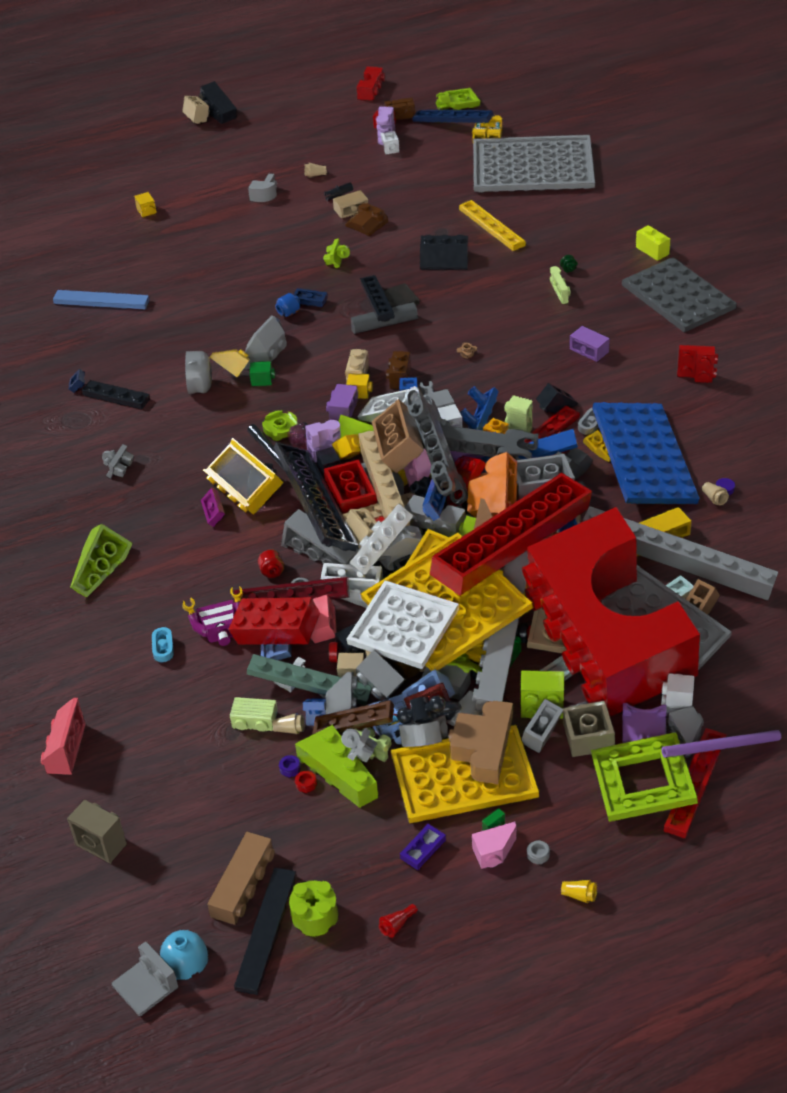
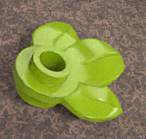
(465, 664)

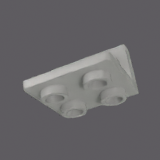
(146, 981)

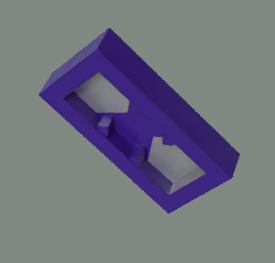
(422, 846)

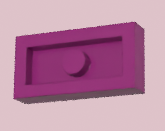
(212, 507)

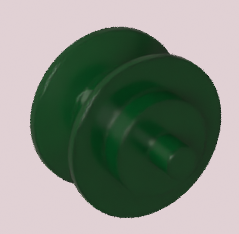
(568, 263)

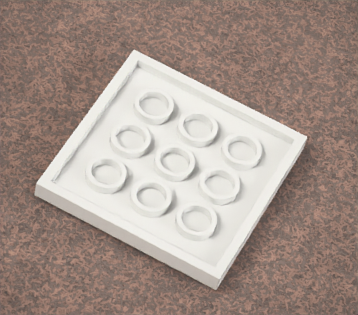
(403, 624)

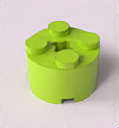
(313, 907)

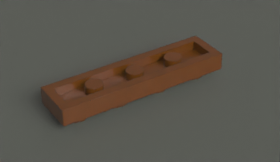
(356, 718)

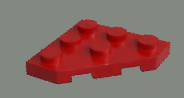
(470, 469)

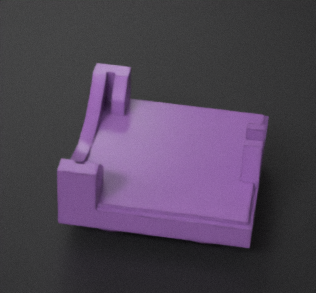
(643, 723)

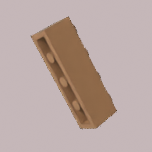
(241, 878)

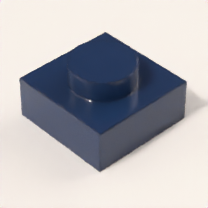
(77, 381)

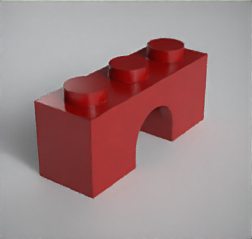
(368, 88)

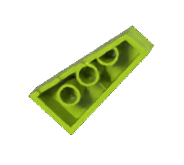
(329, 758)

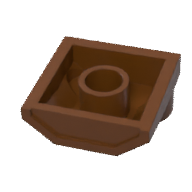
(367, 219)

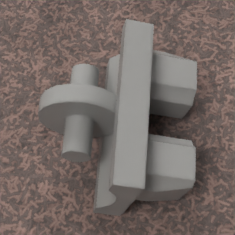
(115, 461)
(360, 746)

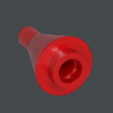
(392, 923)

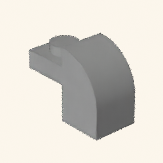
(263, 190)
(423, 733)

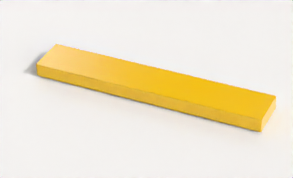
(492, 225)

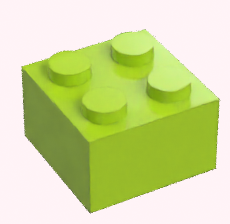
(540, 686)

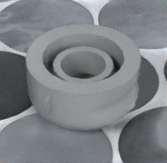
(198, 372)

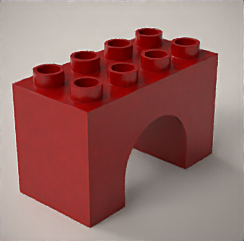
(616, 653)

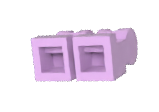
(385, 121)
(321, 436)

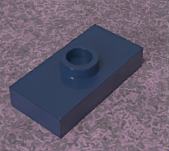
(311, 297)

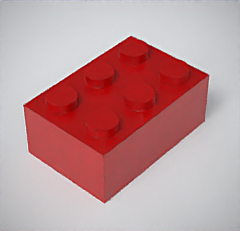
(350, 486)

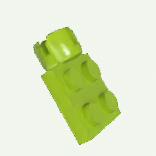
(457, 99)

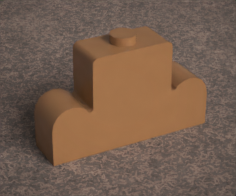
(483, 740)

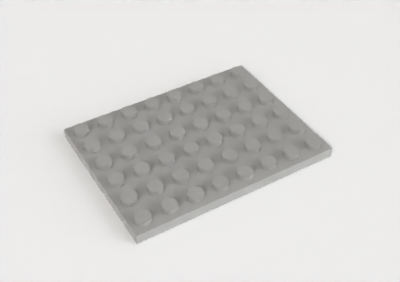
(533, 163)

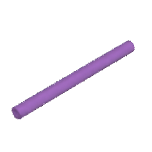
(721, 743)

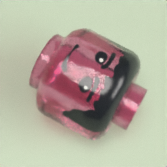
(297, 434)

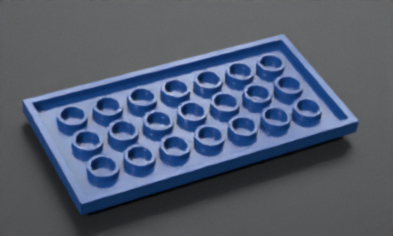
(645, 454)

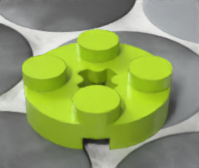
(276, 431)

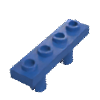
(484, 409)

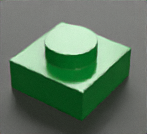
(494, 820)

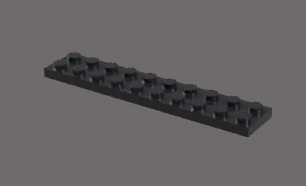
(315, 497)

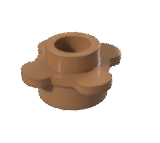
(467, 350)

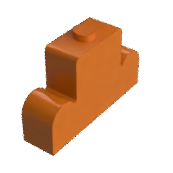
(496, 487)

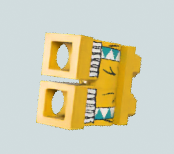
(492, 129)

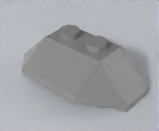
(266, 342)

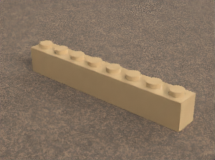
(379, 474)

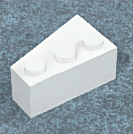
(357, 582)

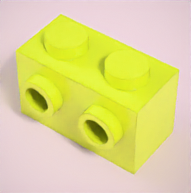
(653, 243)

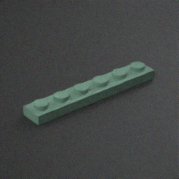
(301, 677)

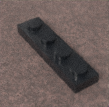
(116, 394)

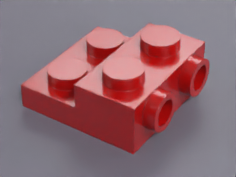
(697, 362)

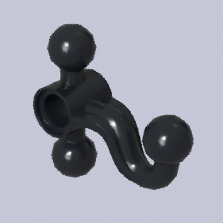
(425, 710)

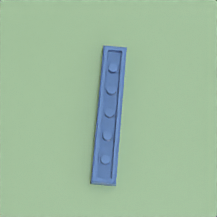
(101, 299)

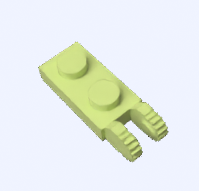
(559, 285)

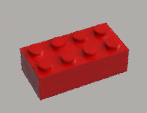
(274, 621)

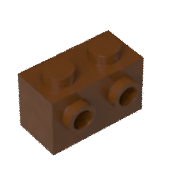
(399, 368)

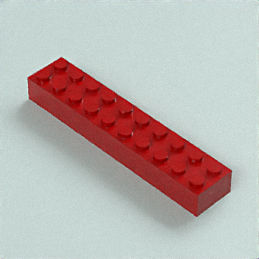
(509, 533)

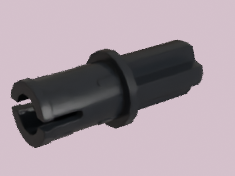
(338, 191)

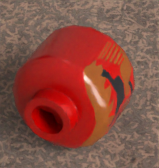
(271, 563)

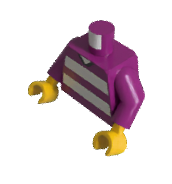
(214, 619)

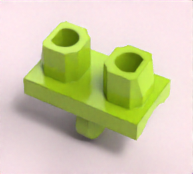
(336, 253)

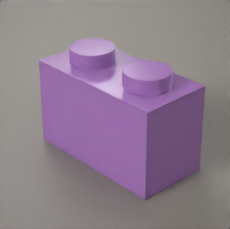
(589, 343)
(342, 401)

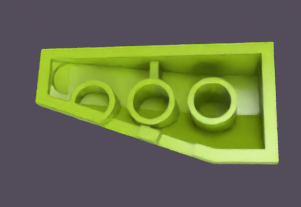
(99, 558)

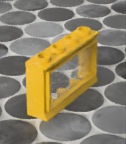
(243, 477)

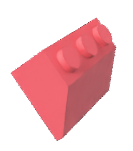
(64, 739)

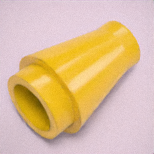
(580, 890)

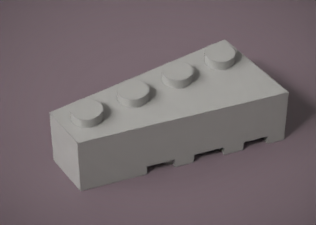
(302, 537)

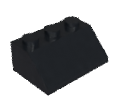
(444, 252)

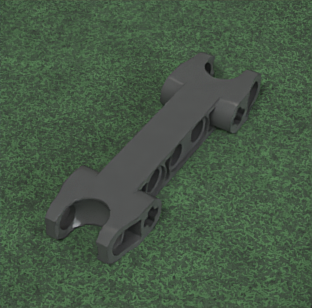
(488, 443)
(442, 464)

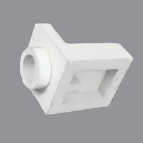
(390, 142)

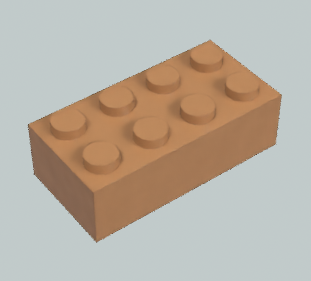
(397, 436)

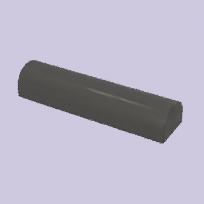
(369, 321)

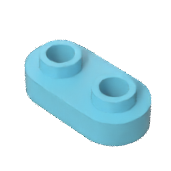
(162, 644)

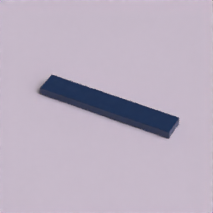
(464, 116)

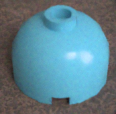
(184, 953)

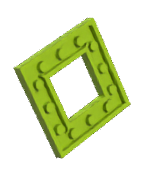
(622, 806)

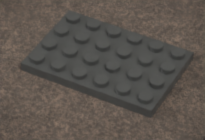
(679, 294)

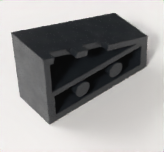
(219, 104)

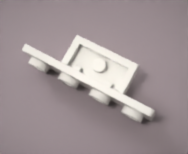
(380, 539)

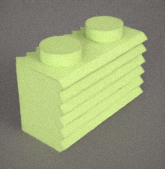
(519, 414)
(253, 714)

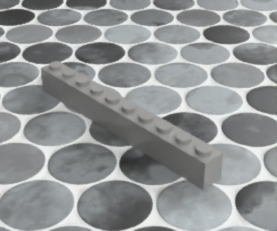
(699, 559)
(499, 646)

